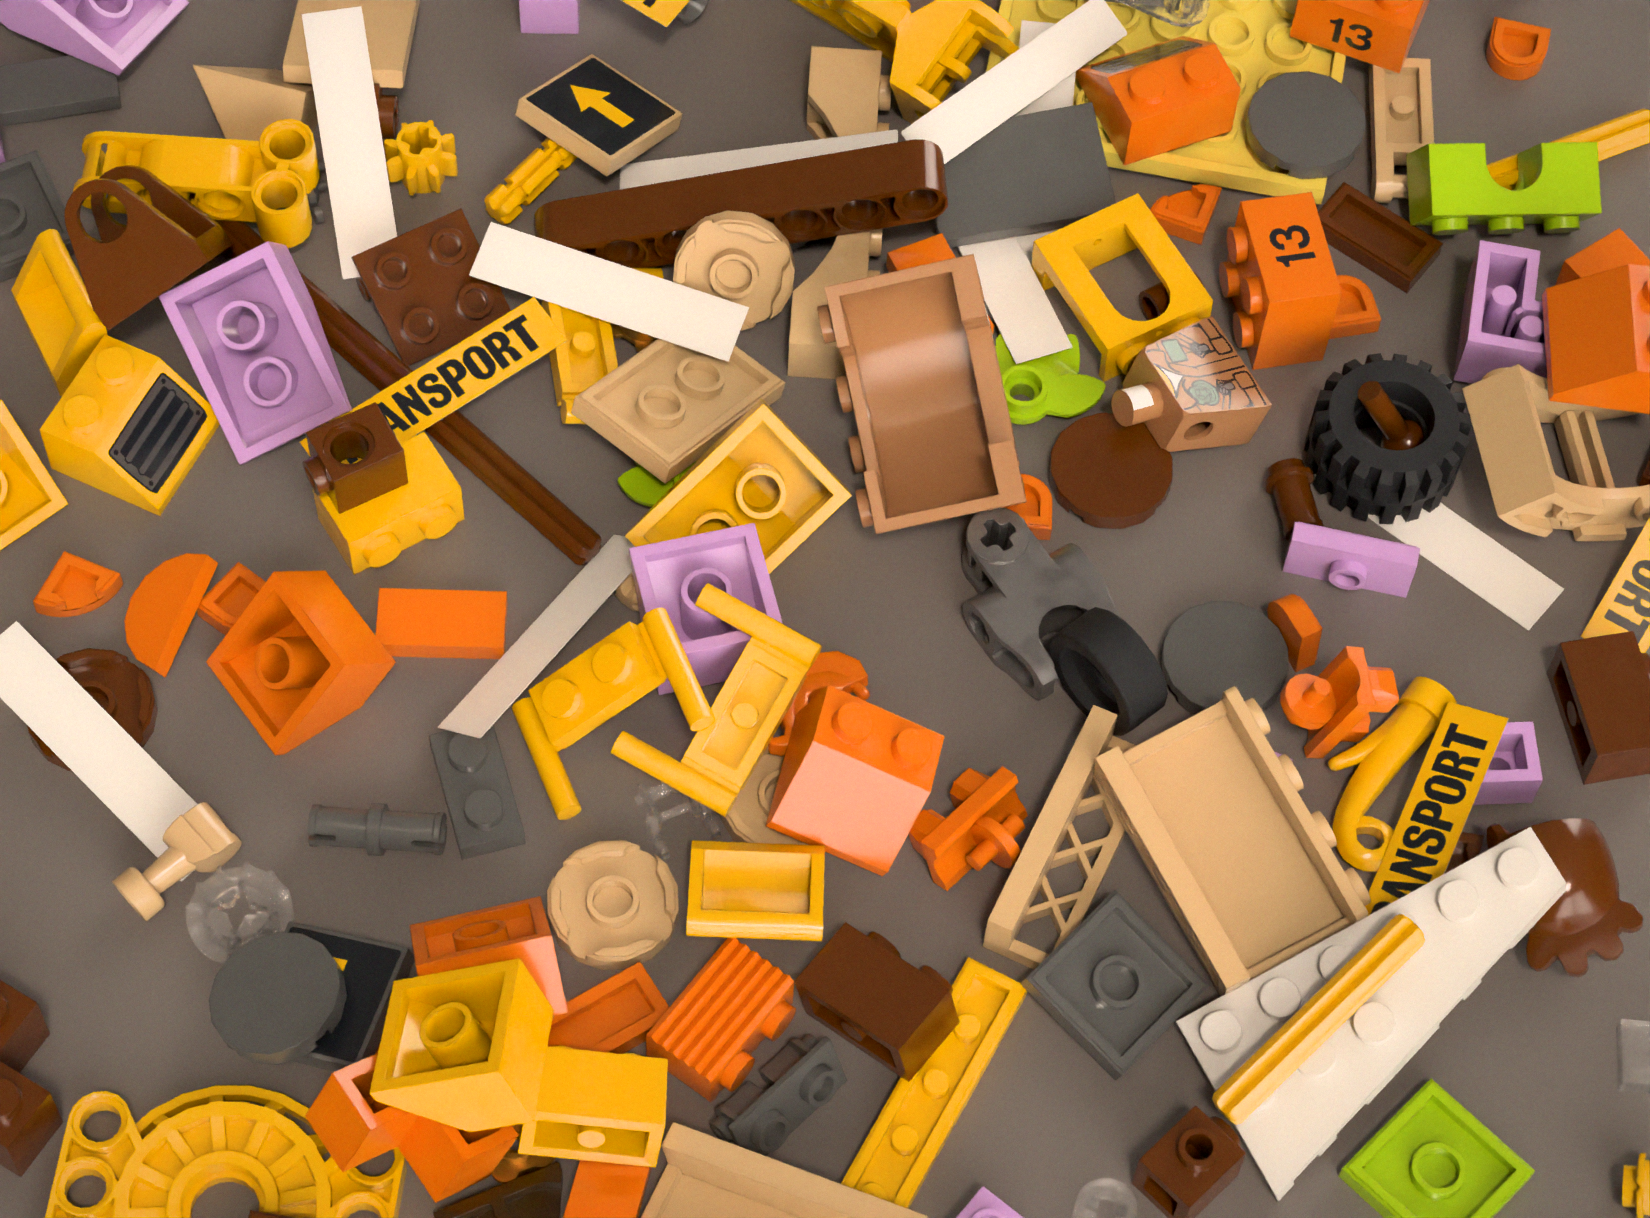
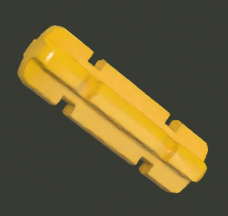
(527, 181)

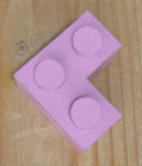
(1500, 314)

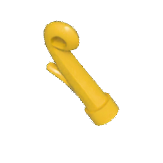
(1379, 760)

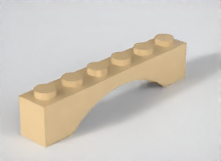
(842, 101)

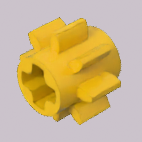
(421, 157)

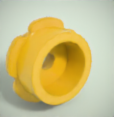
(1637, 1186)

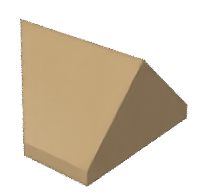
(254, 98)

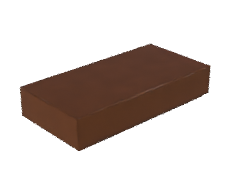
(1377, 237)

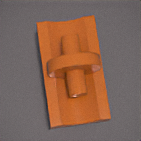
(1338, 700)
(976, 832)

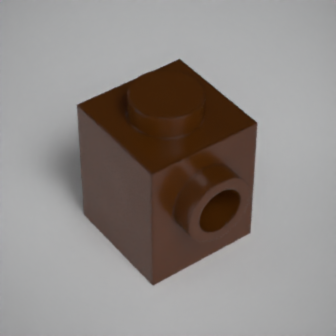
(1190, 1165)

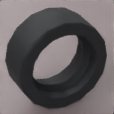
(1109, 667)

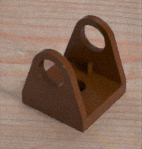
(147, 254)

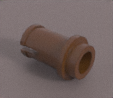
(1291, 487)

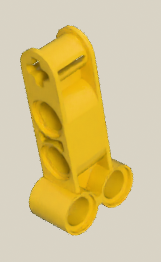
(221, 175)

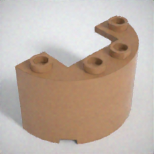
(923, 395)

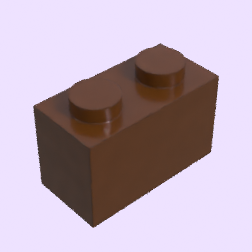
(1604, 704)
(878, 1000)

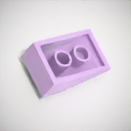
(94, 31)
(258, 350)

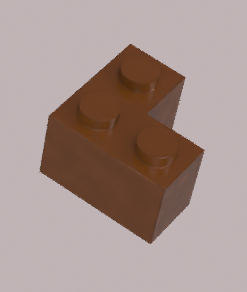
(26, 1109)

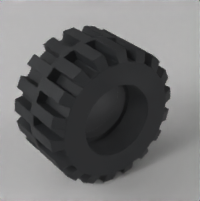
(1378, 478)

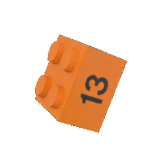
(1361, 29)
(1280, 281)

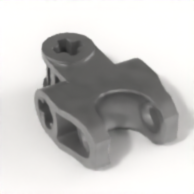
(1025, 595)

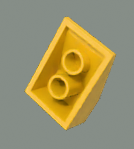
(746, 477)

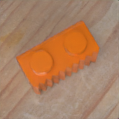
(723, 1020)

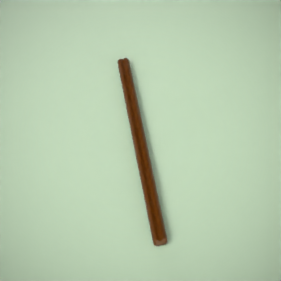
(454, 431)

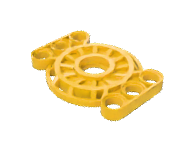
(211, 1142)

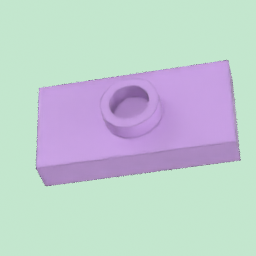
(1351, 559)

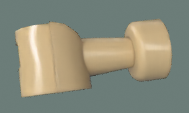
(194, 843)

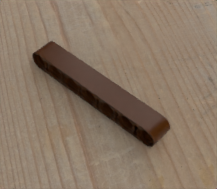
(799, 196)

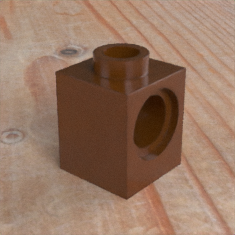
(355, 435)

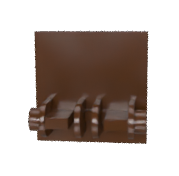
(426, 288)

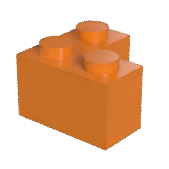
(360, 1129)

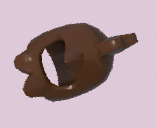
(1590, 910)

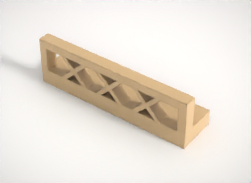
(1043, 847)

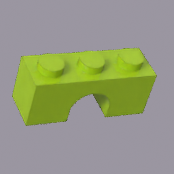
(1454, 188)

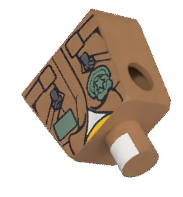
(1192, 391)

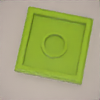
(1435, 1163)

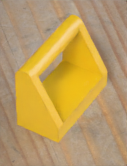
(57, 309)
(756, 890)

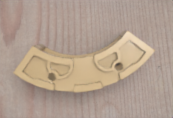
(1519, 470)

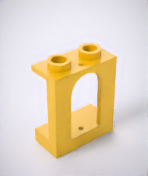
(1070, 252)

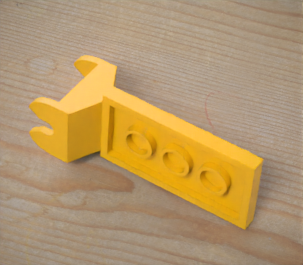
(925, 47)

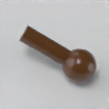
(1397, 432)

